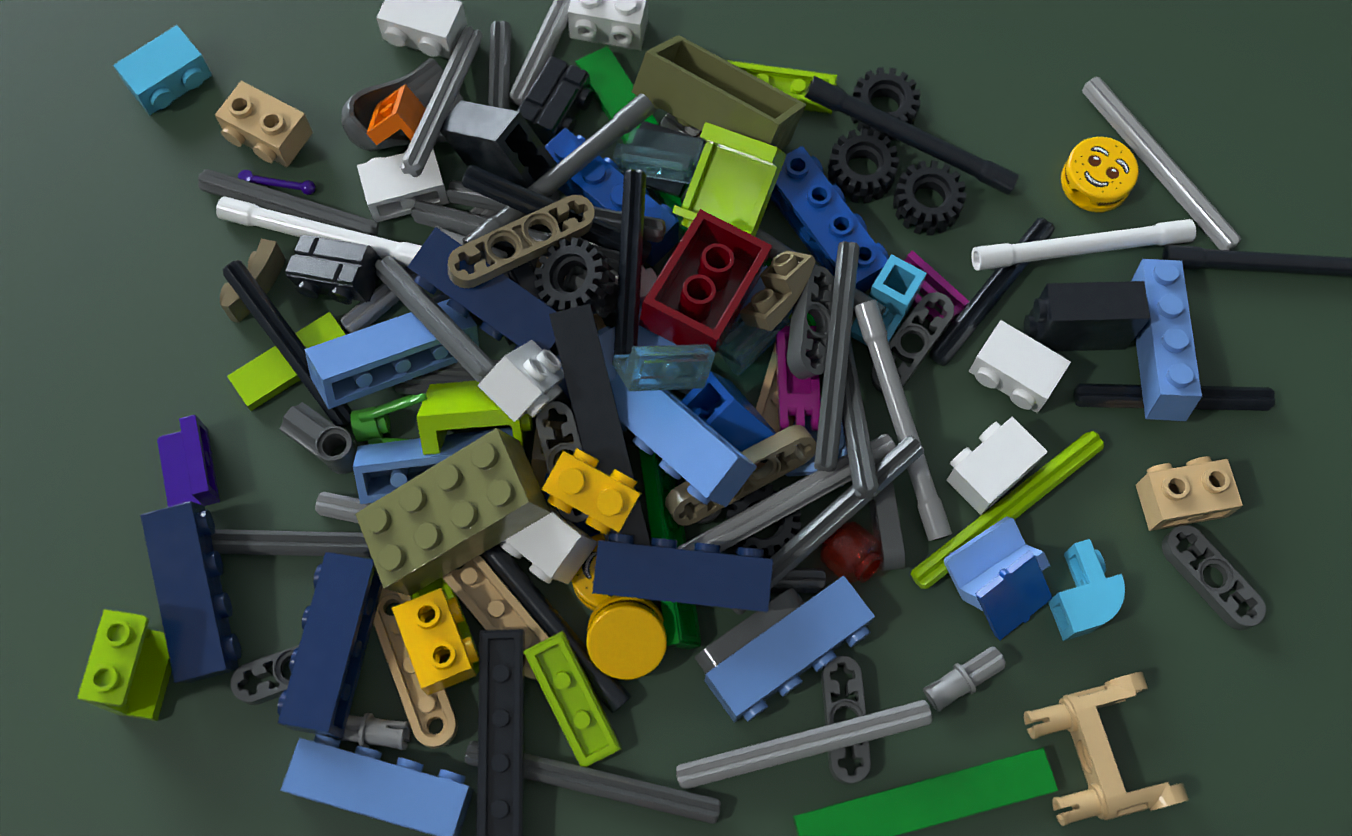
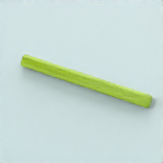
(1013, 504)

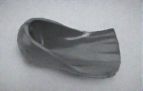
(360, 107)

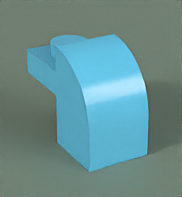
(896, 290)
(1094, 597)

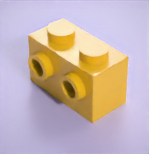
(600, 496)
(436, 640)

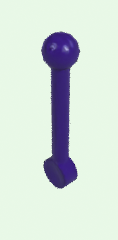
(306, 187)

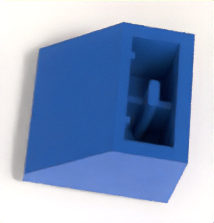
(728, 412)

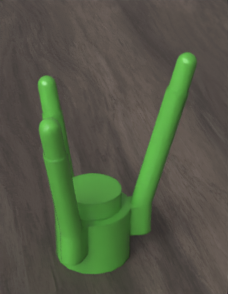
(372, 422)

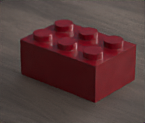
(704, 283)

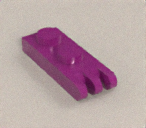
(795, 395)

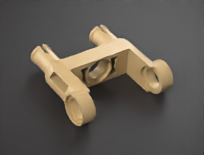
(1105, 791)

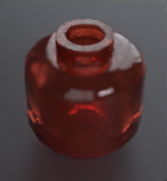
(852, 553)

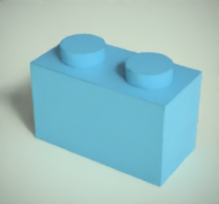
(163, 70)

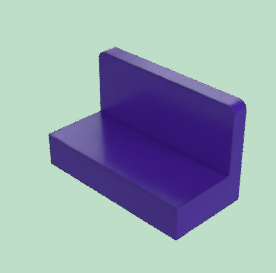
(188, 464)

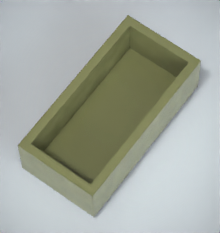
(711, 90)
(452, 513)

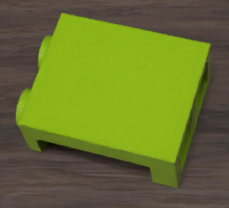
(732, 179)
(458, 407)
(127, 667)

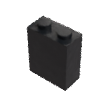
(497, 142)
(1088, 315)

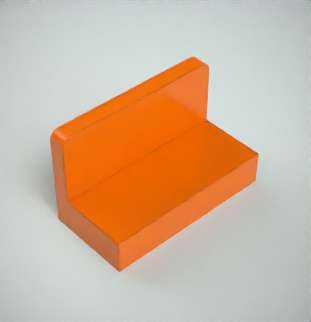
(396, 112)

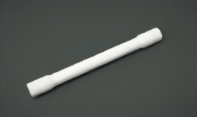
(252, 215)
(1008, 254)

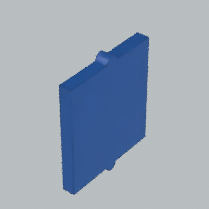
(1014, 595)

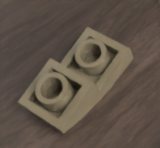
(265, 267)
(784, 284)

